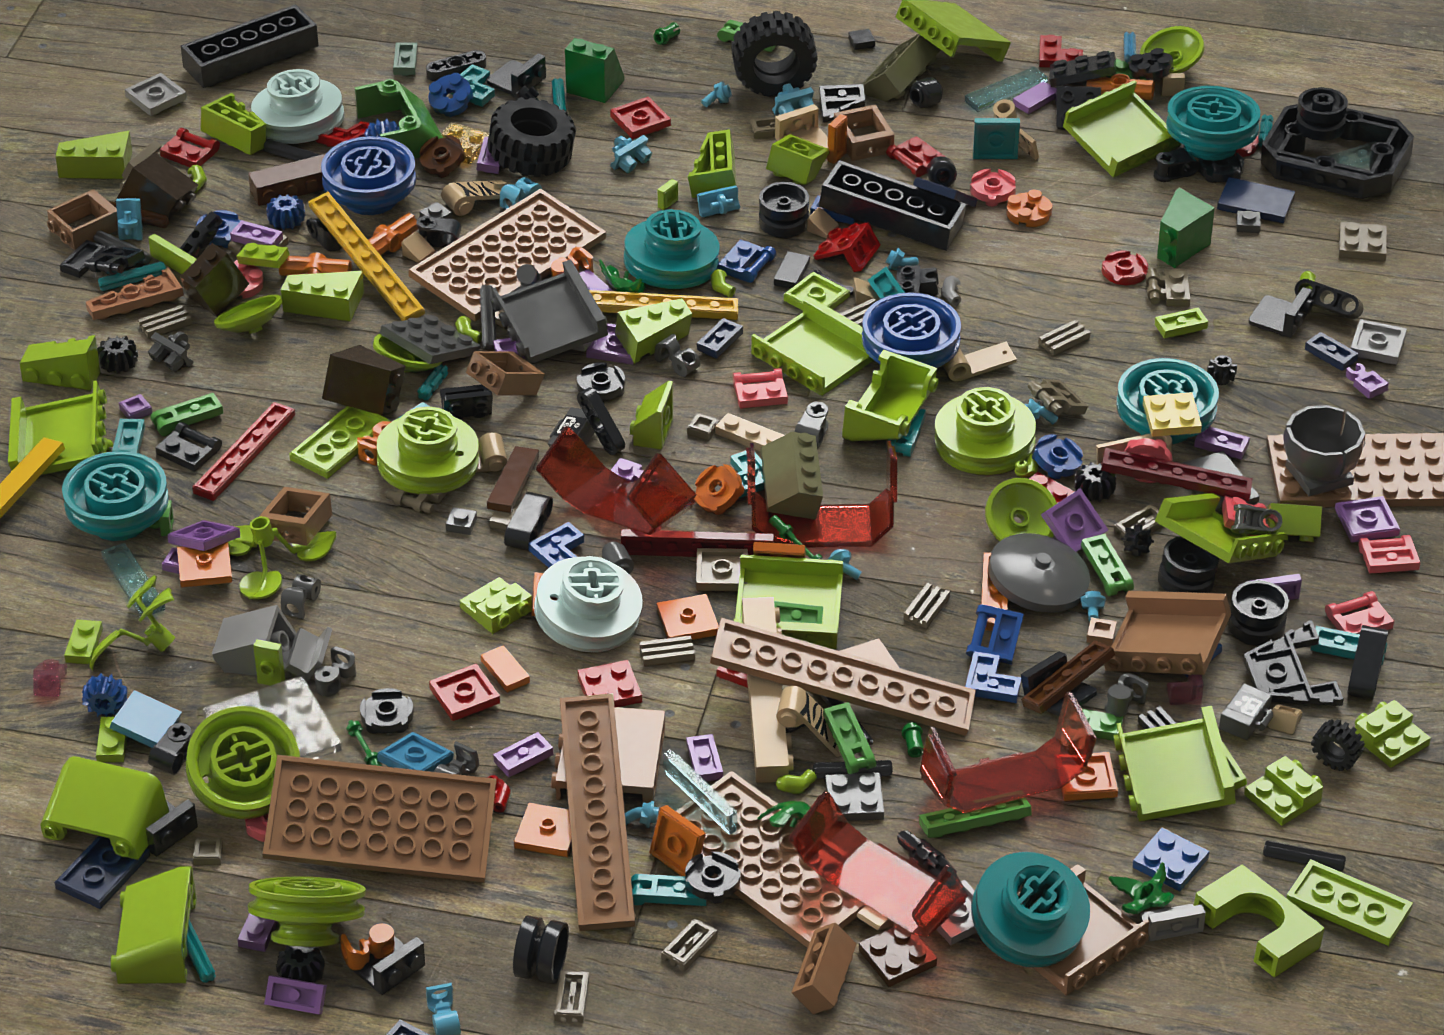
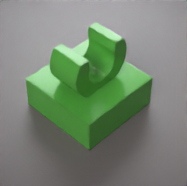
(165, 521)

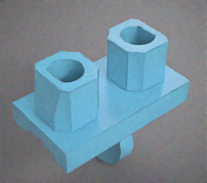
(792, 99)
(626, 150)
(718, 201)
(129, 219)

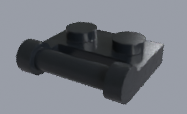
(186, 453)

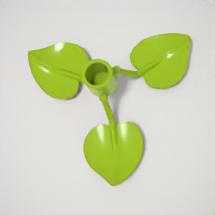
(264, 584)
(156, 632)

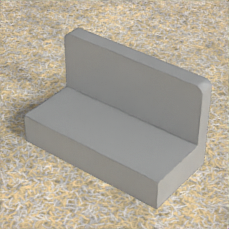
(307, 653)
(1174, 921)

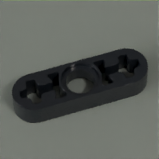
(445, 66)
(601, 421)

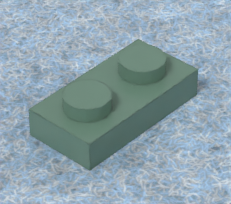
(405, 59)

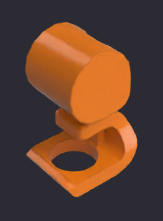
(578, 257)
(370, 443)
(380, 944)

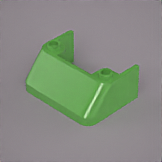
(389, 96)

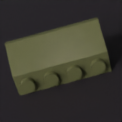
(900, 69)
(792, 475)

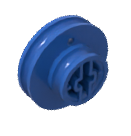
(368, 174)
(912, 327)

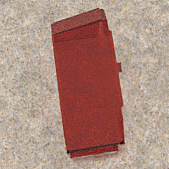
(589, 486)
(835, 523)
(1012, 775)
(874, 872)

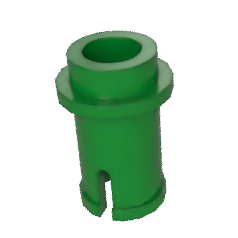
(663, 35)
(912, 734)

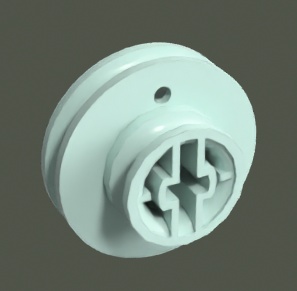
(298, 107)
(594, 606)

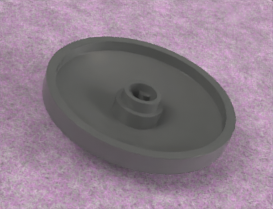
(1038, 572)

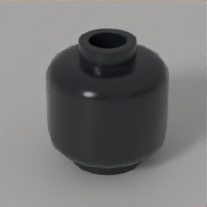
(926, 92)
(942, 171)

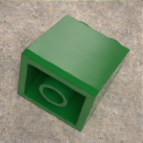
(592, 70)
(1184, 228)

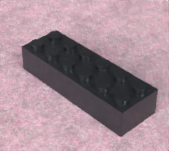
(249, 46)
(892, 205)

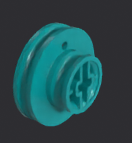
(1213, 121)
(671, 250)
(1165, 377)
(115, 494)
(1024, 934)

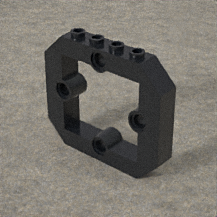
(1386, 162)

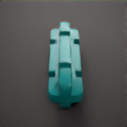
(1265, 127)
(432, 382)

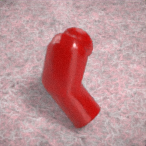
(502, 794)

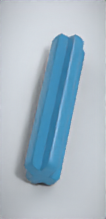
(1129, 45)

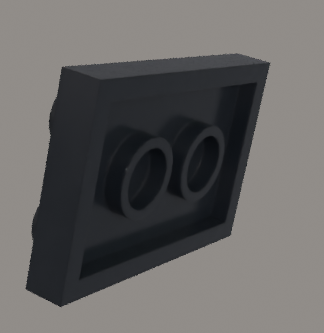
(1082, 68)

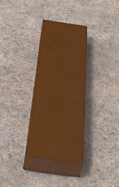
(513, 479)
(1068, 677)

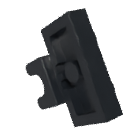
(918, 280)

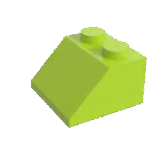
(796, 159)
(653, 418)
(1298, 521)

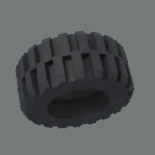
(769, 31)
(531, 137)

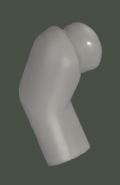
(948, 290)

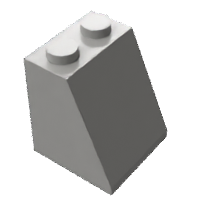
(238, 634)

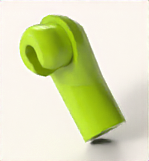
(198, 176)
(1027, 469)

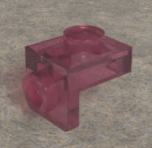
(48, 678)

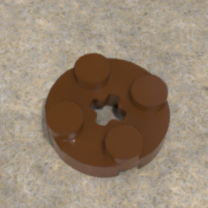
(441, 165)

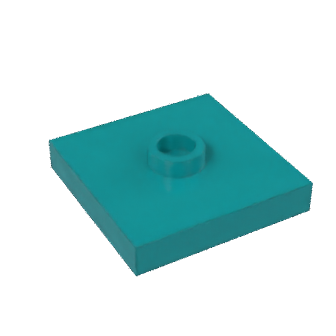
(996, 138)

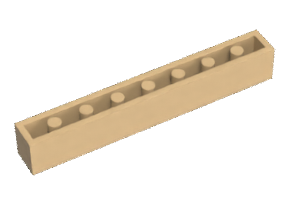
(768, 735)

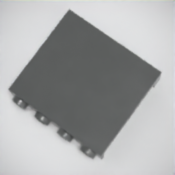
(551, 315)

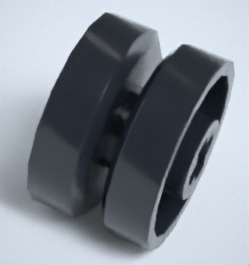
(1321, 113)
(783, 209)
(1187, 567)
(1258, 612)
(540, 949)

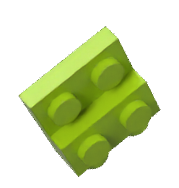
(497, 604)
(1391, 733)
(1285, 790)

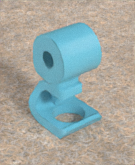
(517, 192)
(444, 1020)

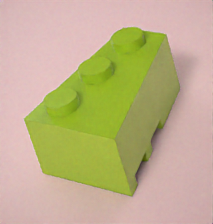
(233, 124)
(95, 156)
(715, 164)
(323, 294)
(648, 325)
(62, 364)

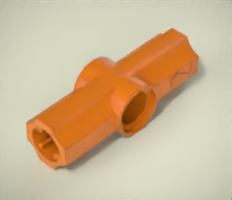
(1143, 88)
(391, 236)
(313, 264)

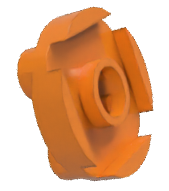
(1020, 204)
(728, 494)

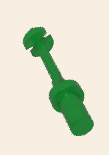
(786, 531)
(354, 729)

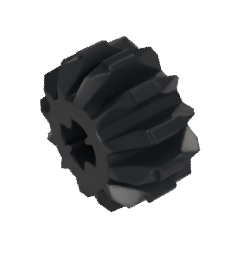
(117, 354)
(1094, 482)
(300, 963)

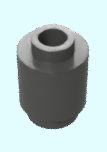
(618, 555)

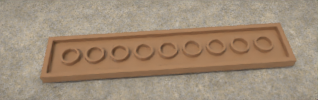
(843, 676)
(596, 813)

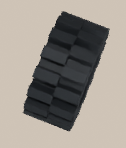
(1332, 754)

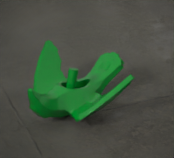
(621, 284)
(788, 810)
(1144, 894)

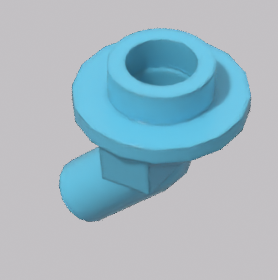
(720, 91)
(895, 259)
(1038, 410)
(845, 556)
(1093, 601)
(646, 813)

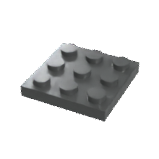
(430, 339)

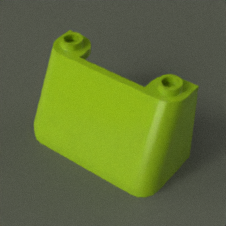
(890, 399)
(105, 803)
(155, 928)

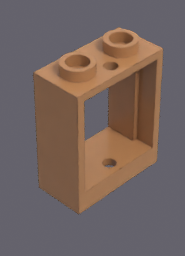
(859, 146)
(77, 208)
(503, 374)
(304, 529)

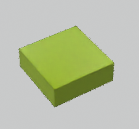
(667, 194)

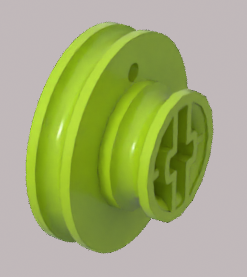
(985, 432)
(423, 449)
(239, 757)
(306, 907)

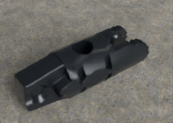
(202, 235)
(922, 851)

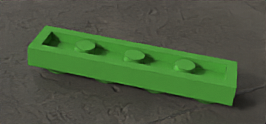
(950, 820)

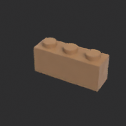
(824, 968)

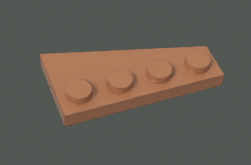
(136, 296)

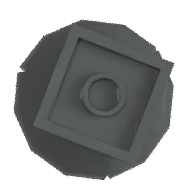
(1319, 450)

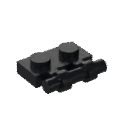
(114, 259)

